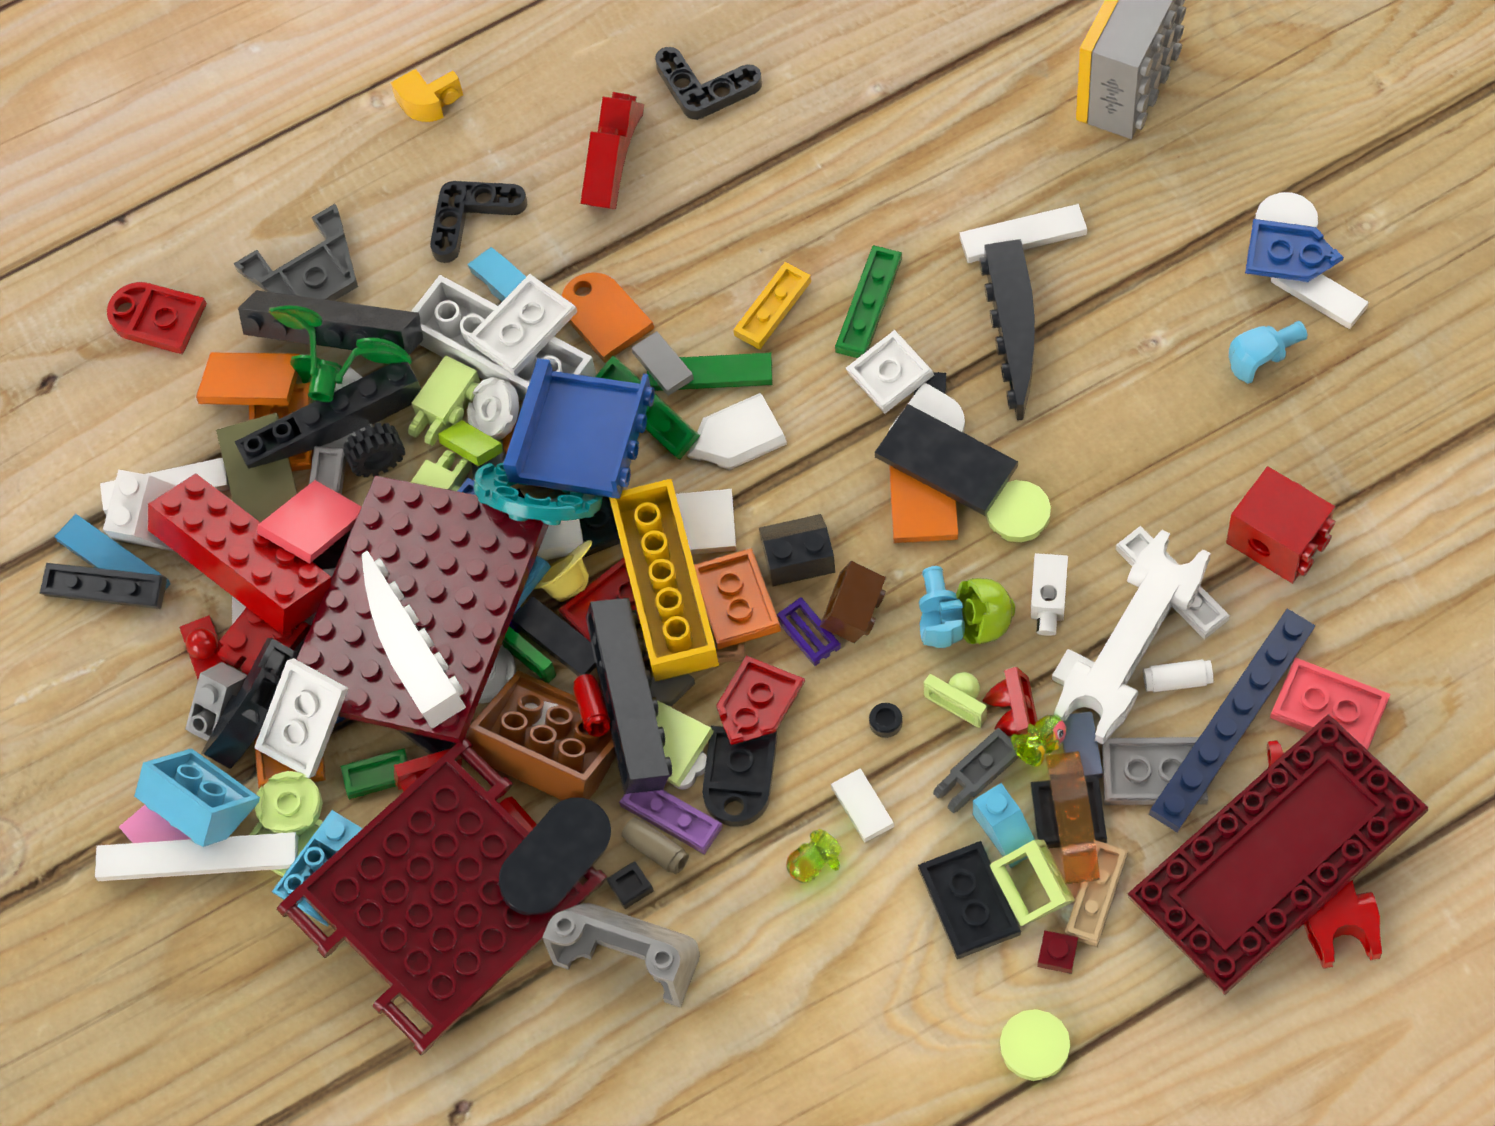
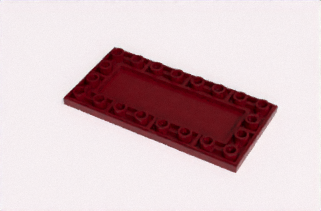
(1277, 853)

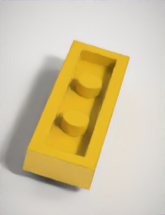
(772, 305)

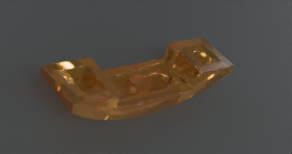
(1073, 817)

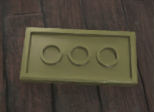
(260, 488)

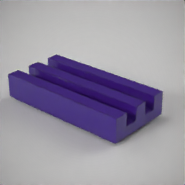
(823, 651)

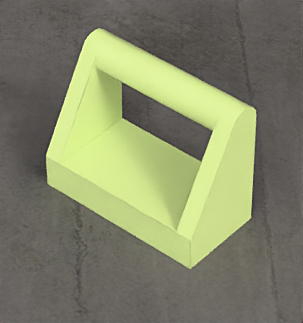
(1048, 874)

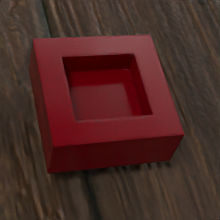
(1057, 952)

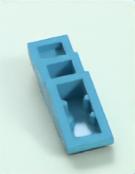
(496, 273)

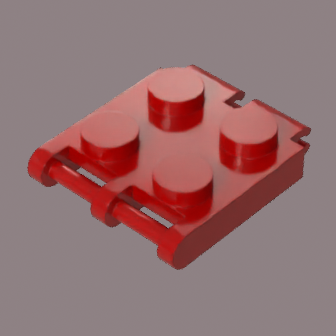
(247, 637)

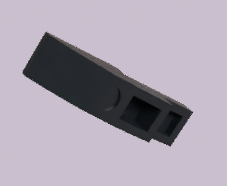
(247, 711)

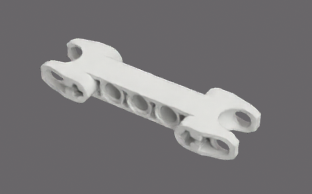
(1105, 683)

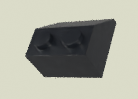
(797, 550)

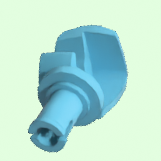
(1261, 345)
(942, 612)

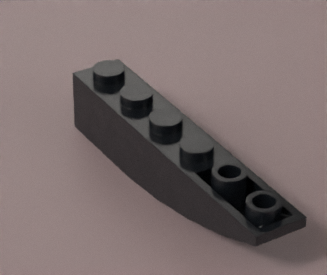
(1012, 315)
(325, 422)

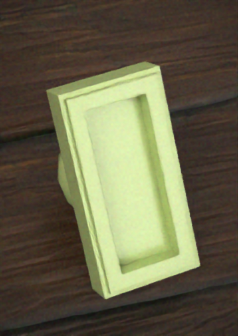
(957, 696)

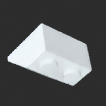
(128, 508)

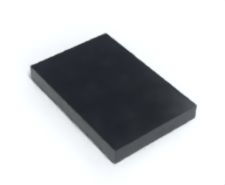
(969, 900)

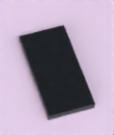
(946, 459)

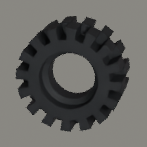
(374, 450)

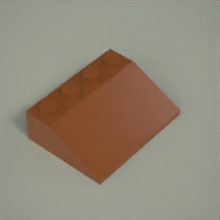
(549, 757)

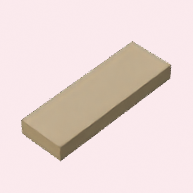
(1096, 897)

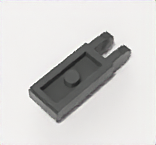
(978, 769)

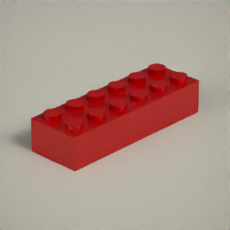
(226, 548)

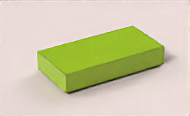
(470, 443)

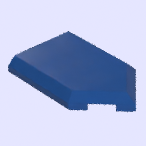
(1289, 251)

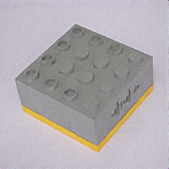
(1126, 61)

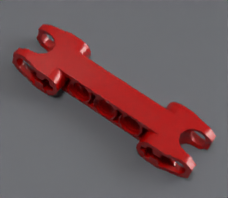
(1343, 914)

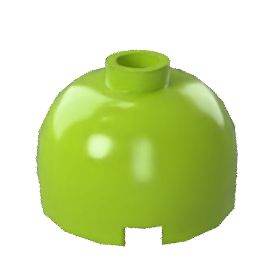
(985, 610)

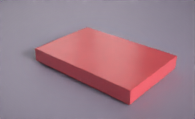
(310, 521)
(1316, 692)

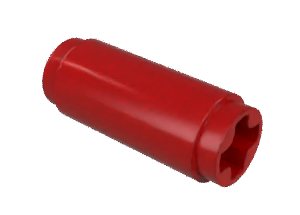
(591, 705)

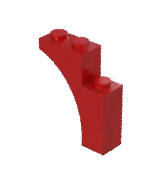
(609, 149)

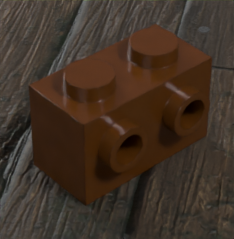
(853, 602)

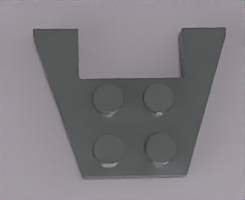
(318, 273)

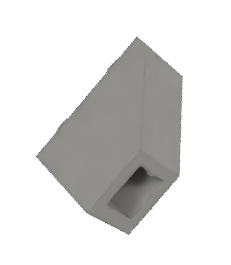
(211, 697)

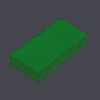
(529, 655)
(372, 773)

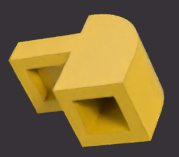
(424, 100)

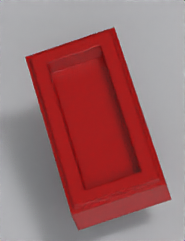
(202, 644)

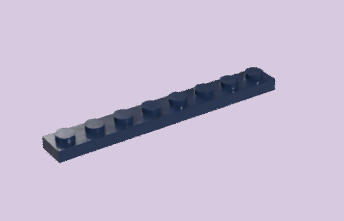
(1231, 720)

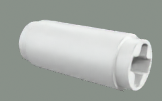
(1178, 675)

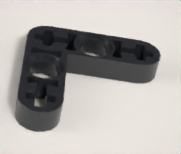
(697, 93)
(467, 203)

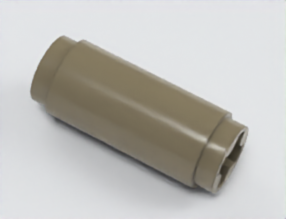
(655, 845)

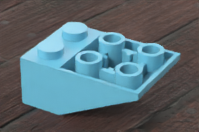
(325, 842)

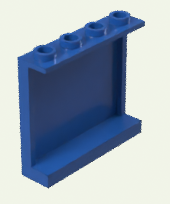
(578, 432)

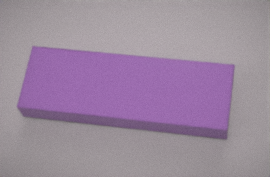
(674, 817)

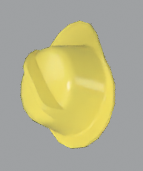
(567, 575)

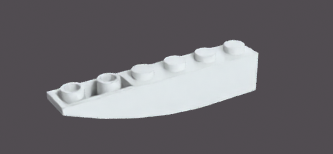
(409, 648)

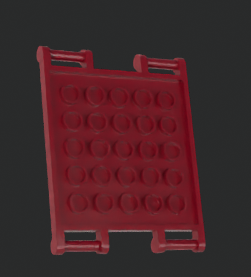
(426, 898)

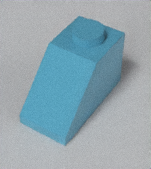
(1002, 821)

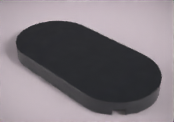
(554, 856)

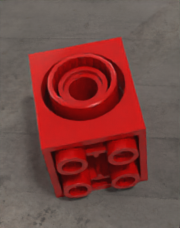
(1281, 525)

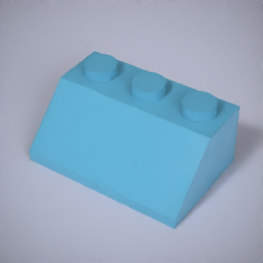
(194, 796)

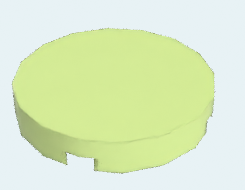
(1019, 512)
(288, 803)
(1034, 1045)

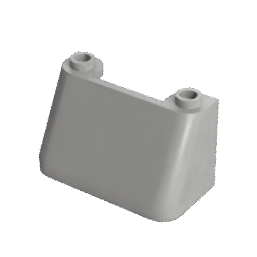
(667, 953)

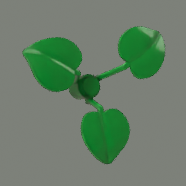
(323, 373)

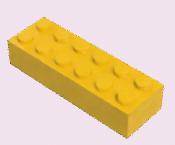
(664, 580)

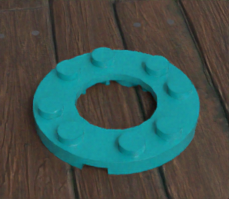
(494, 490)

